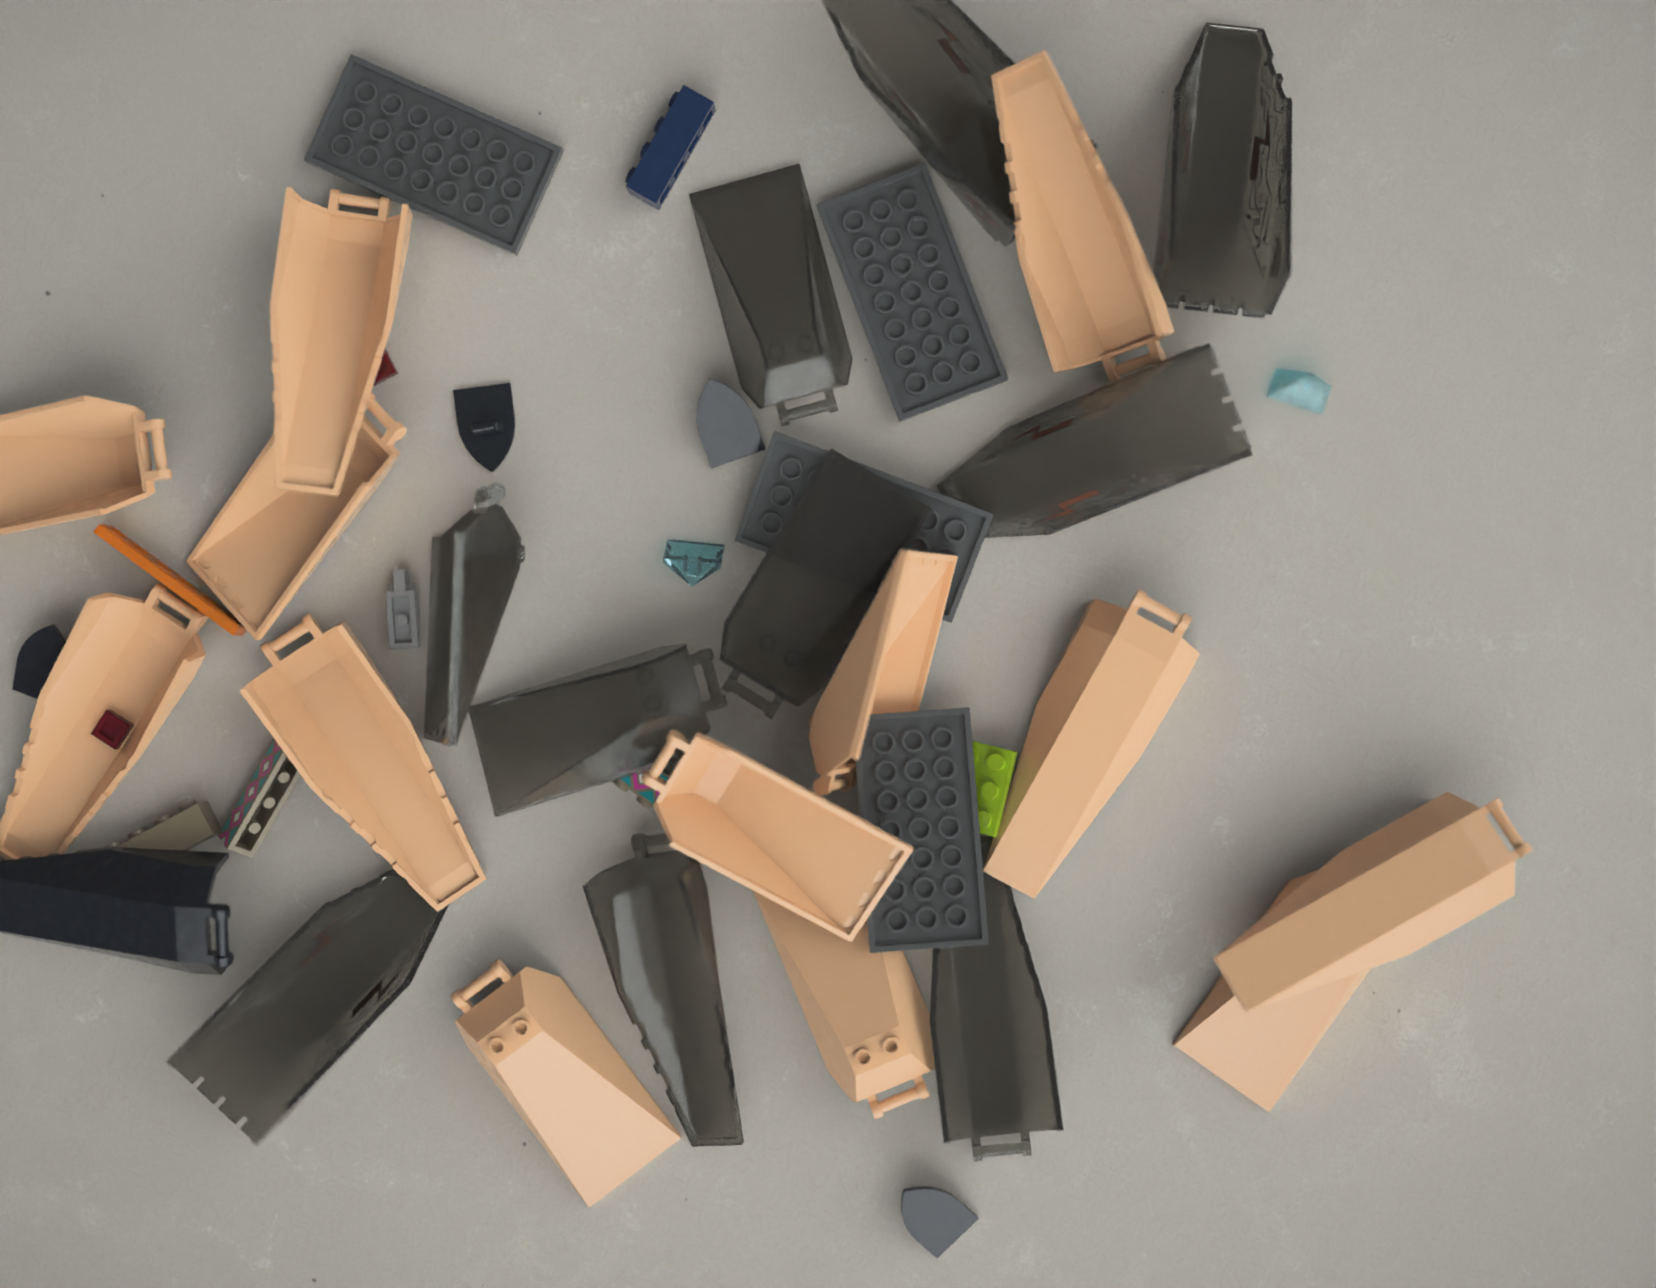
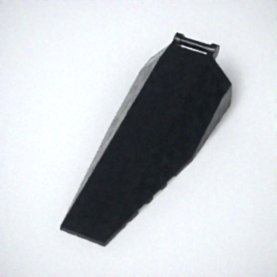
(121, 905)

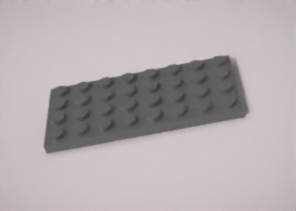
(434, 155)
(912, 292)
(791, 465)
(922, 790)

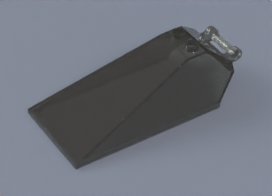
(774, 290)
(817, 583)
(468, 594)
(591, 725)

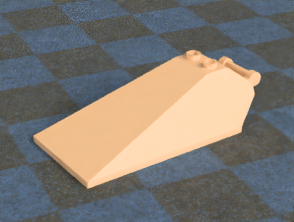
(76, 461)
(275, 538)
(882, 666)
(773, 834)
(857, 1006)
(1268, 1045)
(563, 1078)

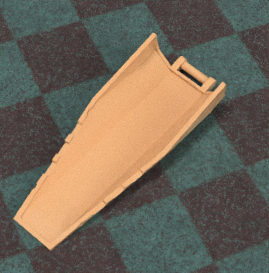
(1072, 230)
(330, 329)
(117, 658)
(1088, 734)
(363, 757)
(1378, 901)

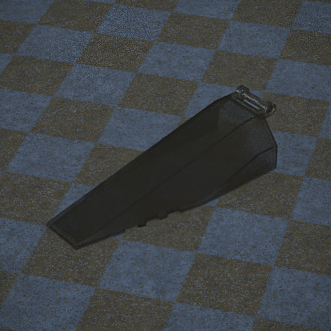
(665, 970)
(992, 1035)

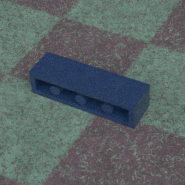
(670, 147)

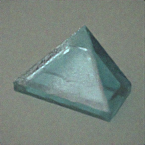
(1299, 389)
(693, 559)

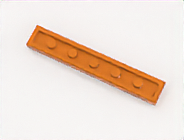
(170, 579)

